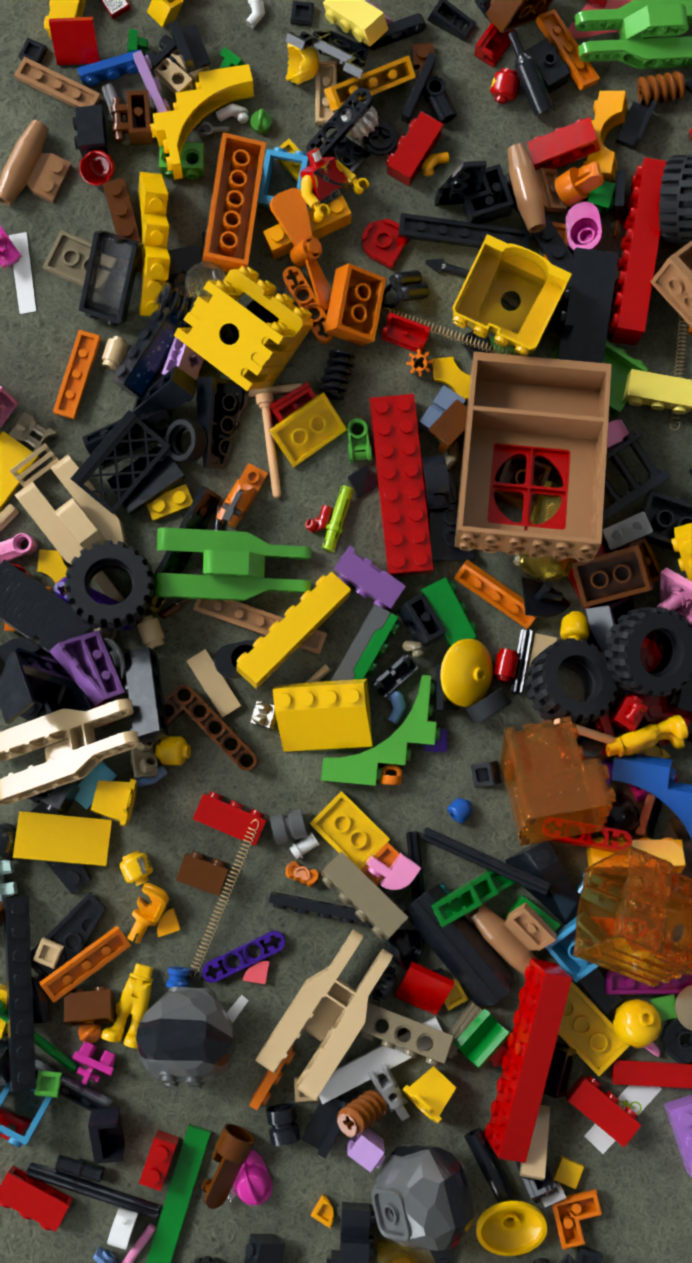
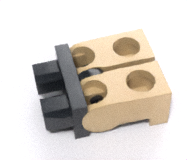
(170, 69)

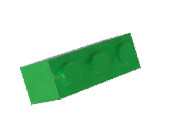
(449, 611)

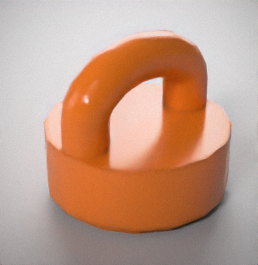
(390, 779)
(90, 1033)

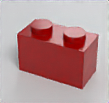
(159, 1160)

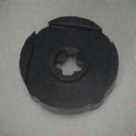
(671, 1041)

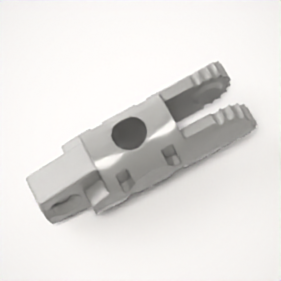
(390, 1092)

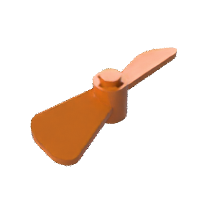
(293, 217)

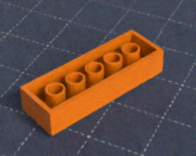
(234, 202)

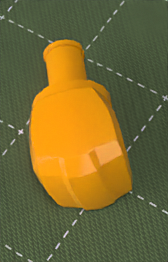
(149, 913)

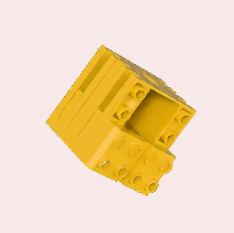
(503, 269)
(261, 347)

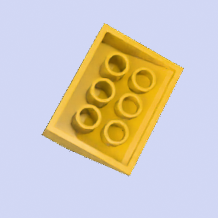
(323, 715)

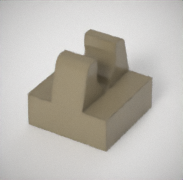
(264, 715)

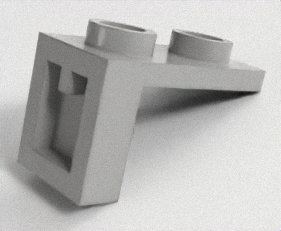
(627, 531)

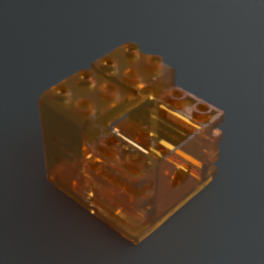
(550, 785)
(630, 917)

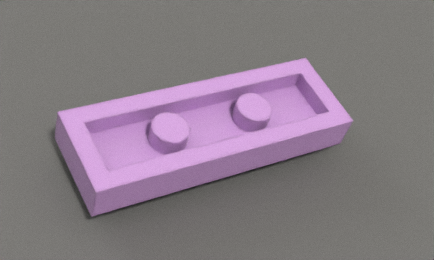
(151, 84)

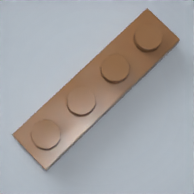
(56, 84)

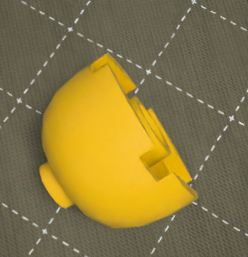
(637, 1023)

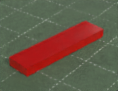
(652, 1073)

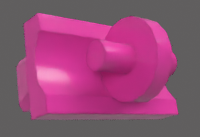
(8, 252)
(84, 1057)

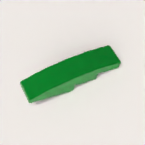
(469, 896)

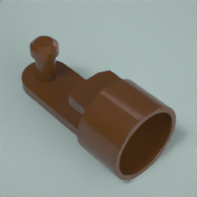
(231, 1152)

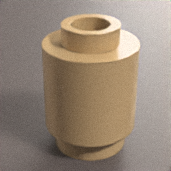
(114, 353)
(151, 632)

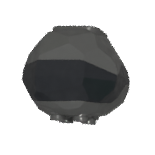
(186, 1038)
(423, 1198)

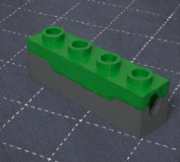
(368, 645)

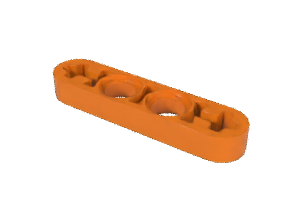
(309, 304)

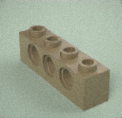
(441, 1040)

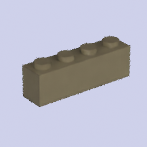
(364, 896)

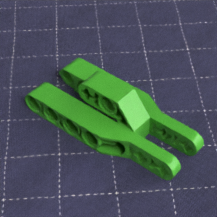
(635, 22)
(227, 556)

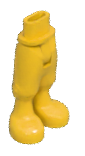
(631, 743)
(132, 1001)

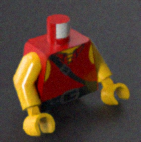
(325, 181)

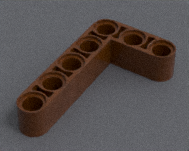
(206, 722)

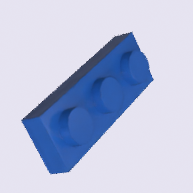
(108, 69)

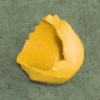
(302, 64)

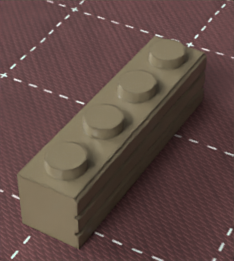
(462, 1023)

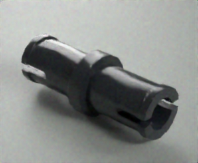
(80, 1168)

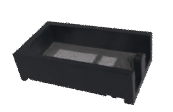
(110, 277)

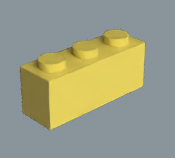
(357, 18)
(658, 391)

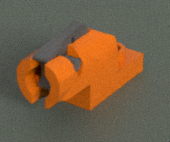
(242, 496)

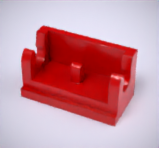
(492, 45)
(405, 333)
(292, 402)

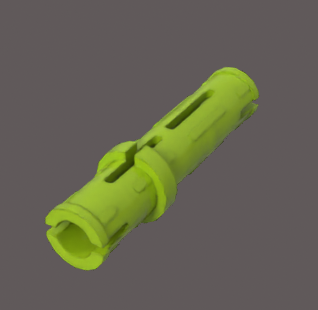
(334, 528)

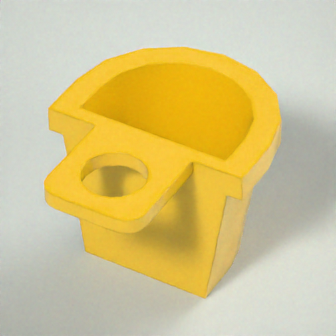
(115, 800)
(430, 1093)

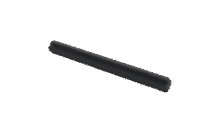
(485, 861)
(93, 1190)

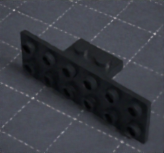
(587, 305)

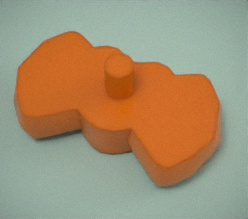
(302, 874)

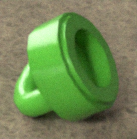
(261, 122)

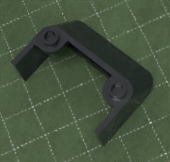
(38, 679)

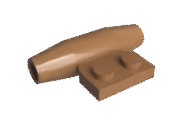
(30, 167)
(532, 188)
(516, 936)

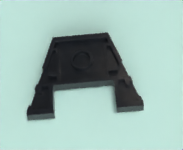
(330, 43)

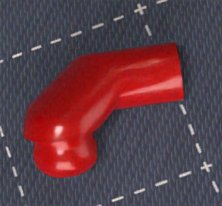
(319, 523)

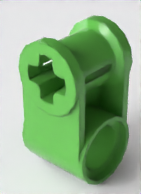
(359, 445)

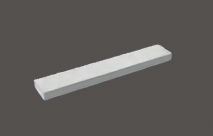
(356, 1071)

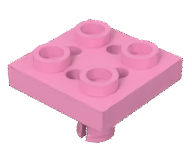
(678, 600)

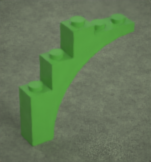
(415, 729)

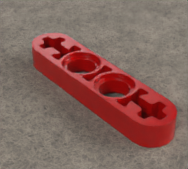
(586, 840)

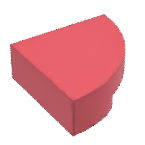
(257, 972)

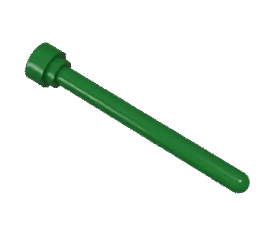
(45, 1045)

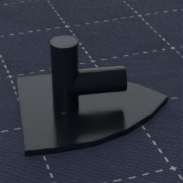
(542, 599)

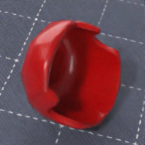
(96, 167)

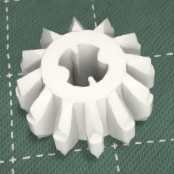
(364, 125)

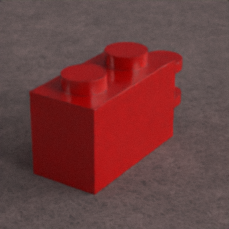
(627, 713)

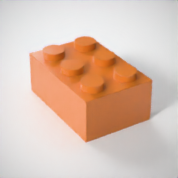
(355, 304)

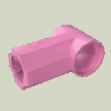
(12, 548)

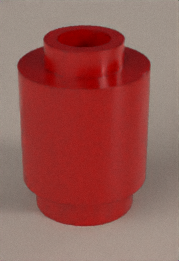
(506, 665)

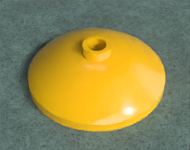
(466, 672)
(511, 1228)

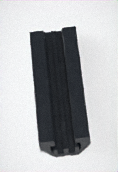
(462, 950)

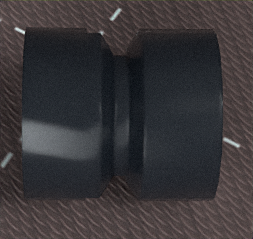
(283, 1128)

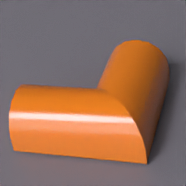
(570, 1212)

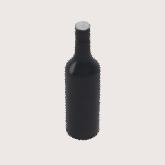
(530, 77)

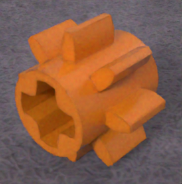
(413, 363)

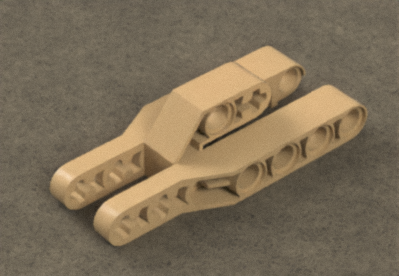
(69, 525)
(67, 759)
(316, 1011)

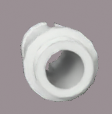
(304, 846)

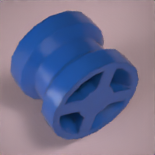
(178, 976)

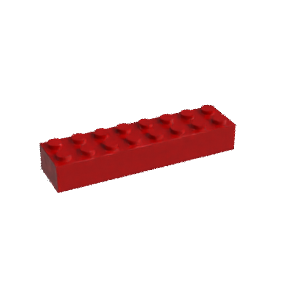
(638, 255)
(400, 485)
(527, 1060)

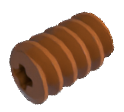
(661, 86)
(361, 1113)

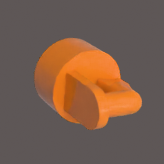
(578, 183)

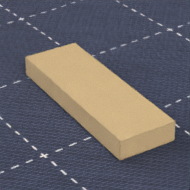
(325, 78)
(213, 683)
(536, 1160)

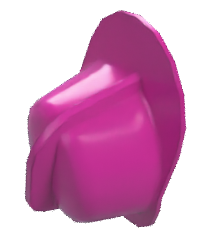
(583, 226)
(253, 1181)

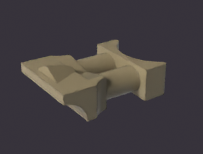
(26, 427)

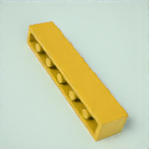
(293, 630)

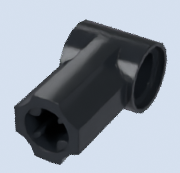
(440, 100)

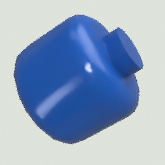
(460, 810)

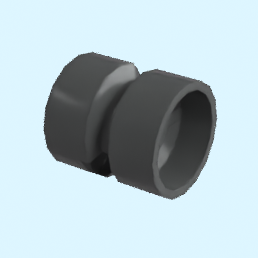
(288, 826)

